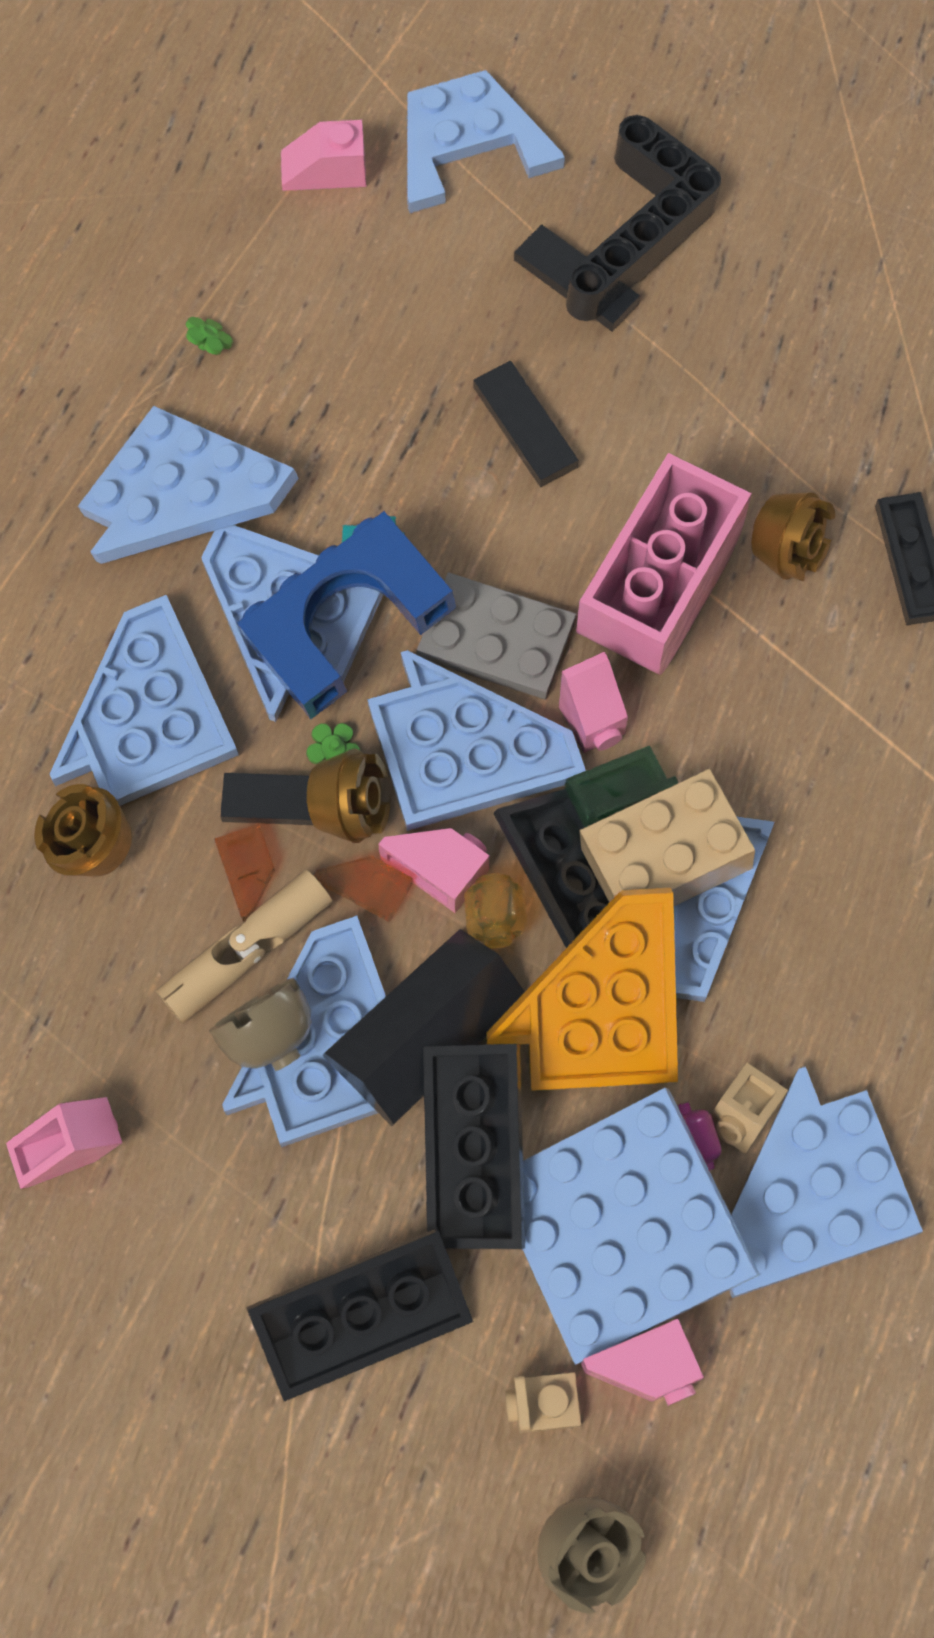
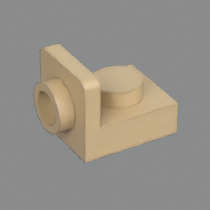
(746, 1107)
(544, 1402)

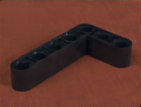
(683, 200)

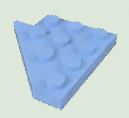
(179, 484)
(250, 570)
(145, 712)
(464, 746)
(310, 1093)
(820, 1188)

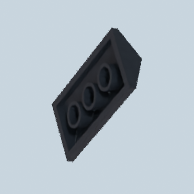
(548, 846)
(441, 1003)
(474, 1145)
(360, 1314)

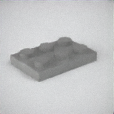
(499, 637)

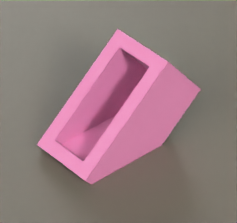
(325, 157)
(593, 704)
(438, 862)
(63, 1141)
(649, 1365)

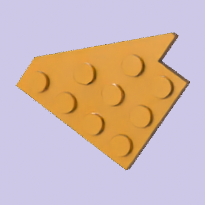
(605, 1002)

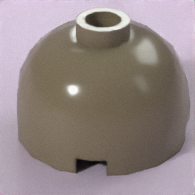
(266, 1028)
(590, 1553)

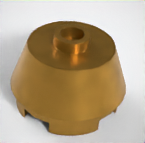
(791, 533)
(347, 796)
(84, 832)

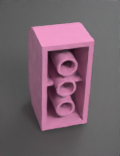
(663, 564)

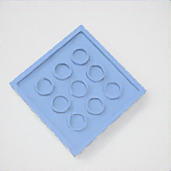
(628, 1227)

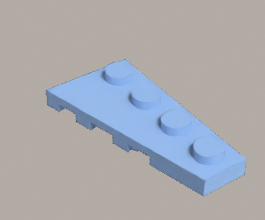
(707, 922)

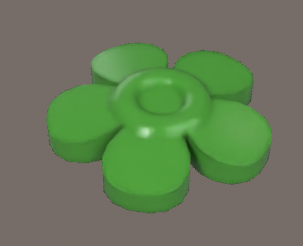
(207, 335)
(328, 744)

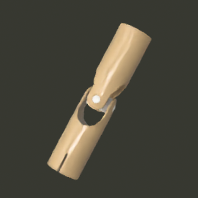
(262, 932)

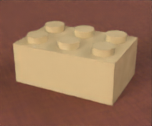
(670, 840)

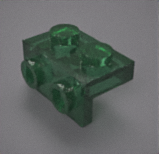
(617, 785)

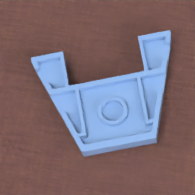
(463, 121)

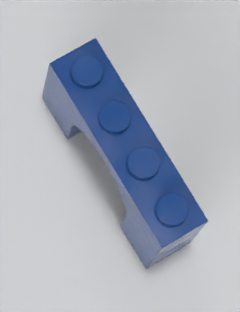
(372, 558)

